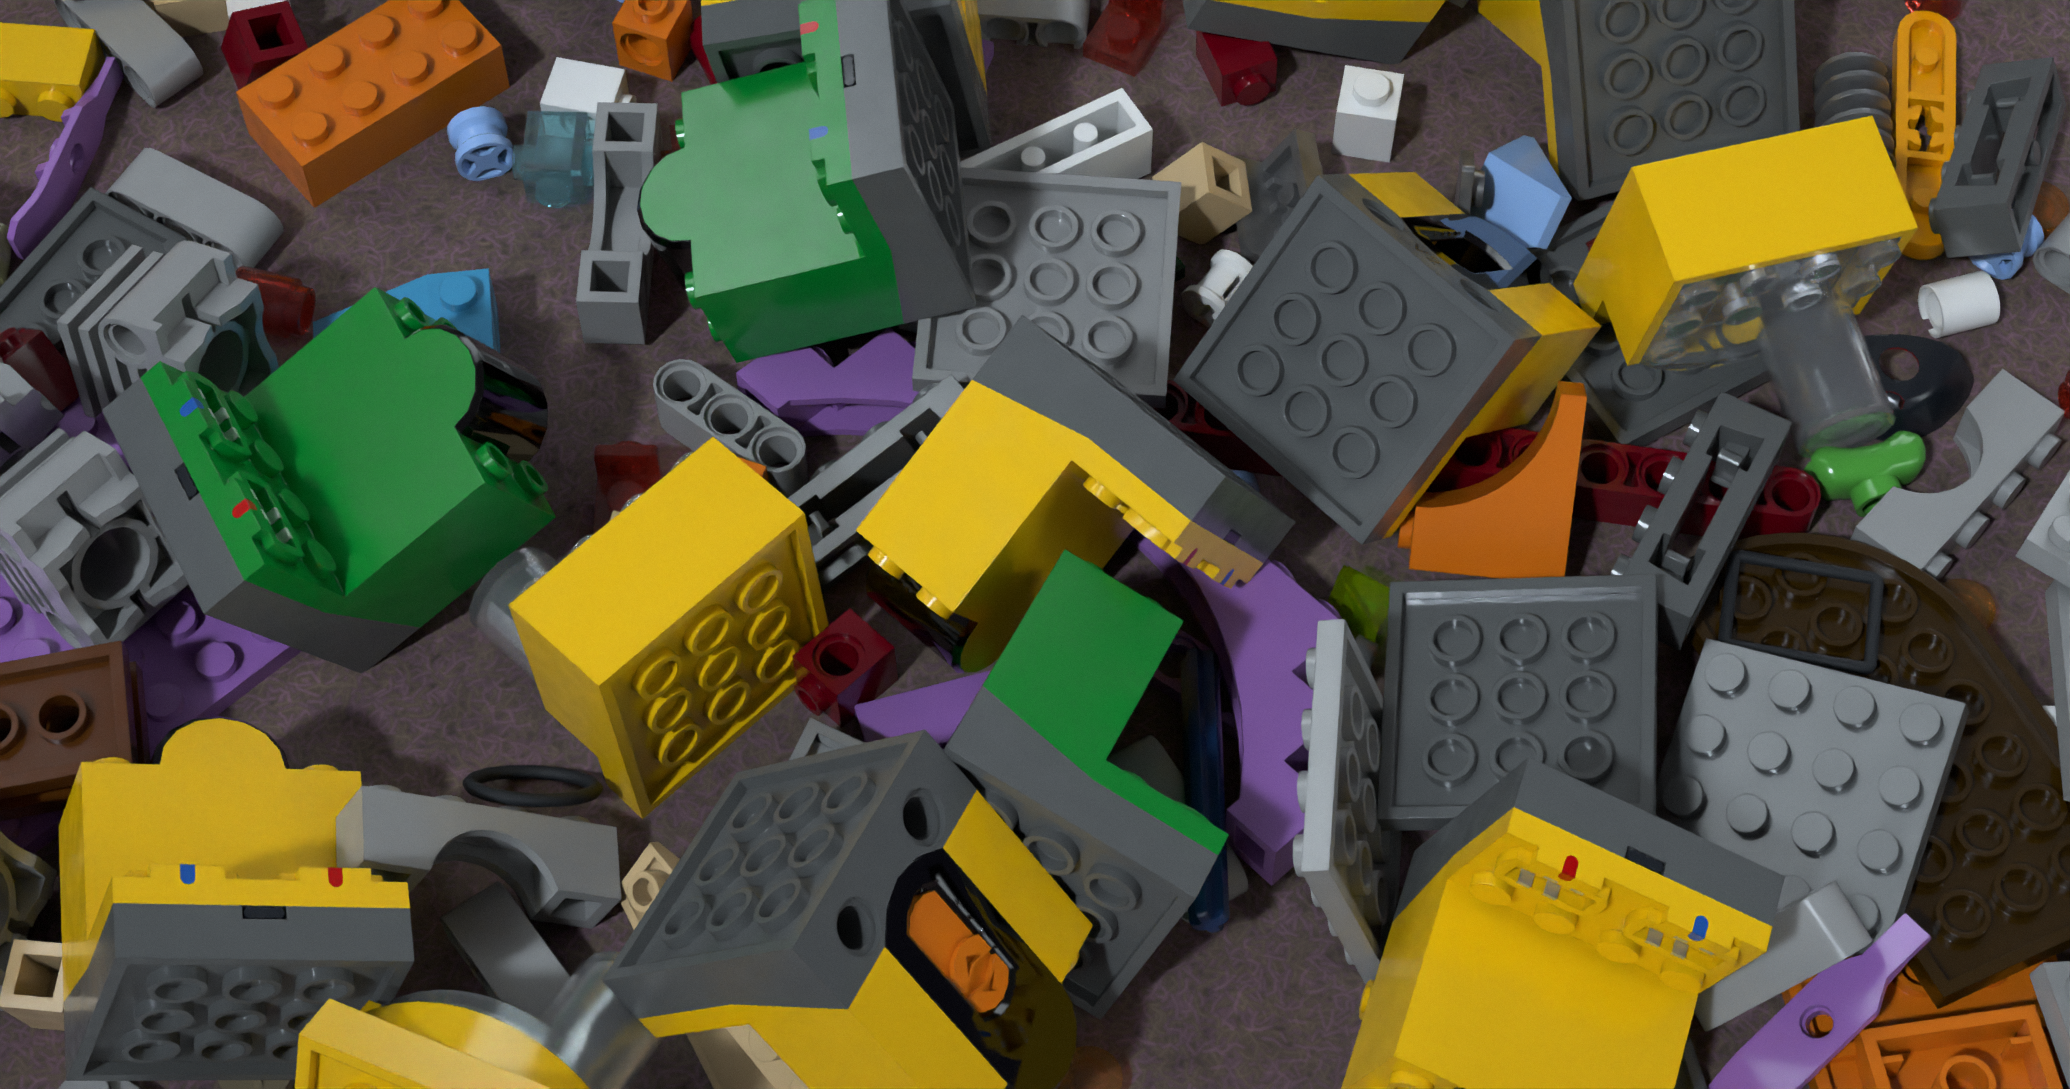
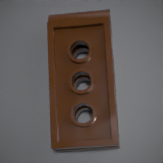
(66, 713)

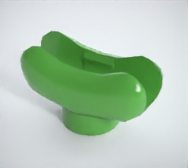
(1867, 471)

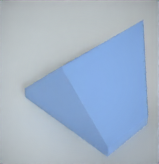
(1522, 193)

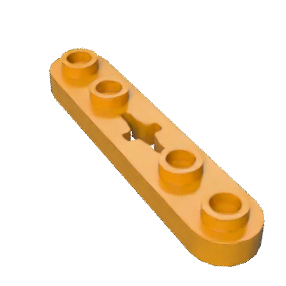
(1927, 87)

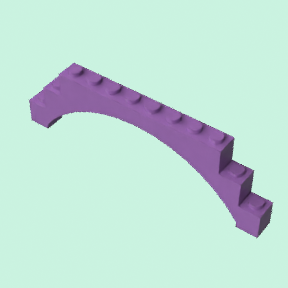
(1253, 627)

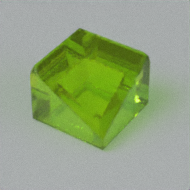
(1362, 604)

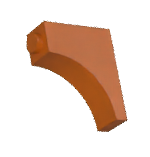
(1514, 520)

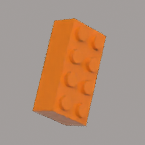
(372, 92)

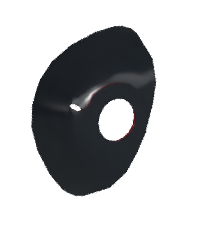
(1933, 393)

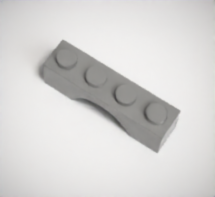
(619, 260)
(1999, 438)
(555, 865)

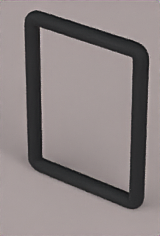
(1813, 568)

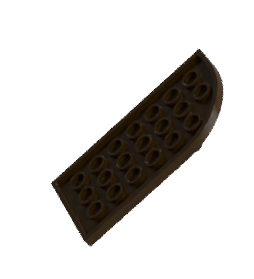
(2000, 842)

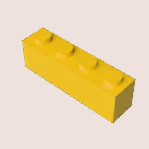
(46, 68)

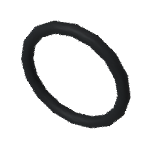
(591, 785)

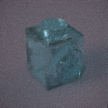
(555, 158)

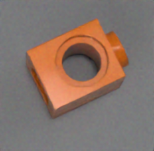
(653, 35)

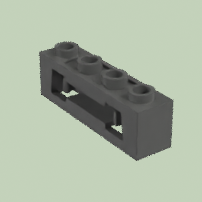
(1971, 207)
(1746, 449)
(858, 479)

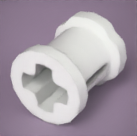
(1216, 288)

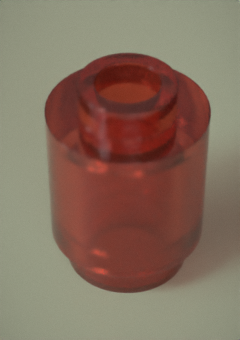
(285, 300)

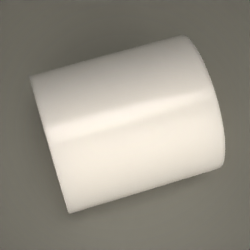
(1959, 303)

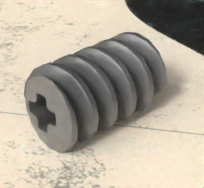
(1854, 88)

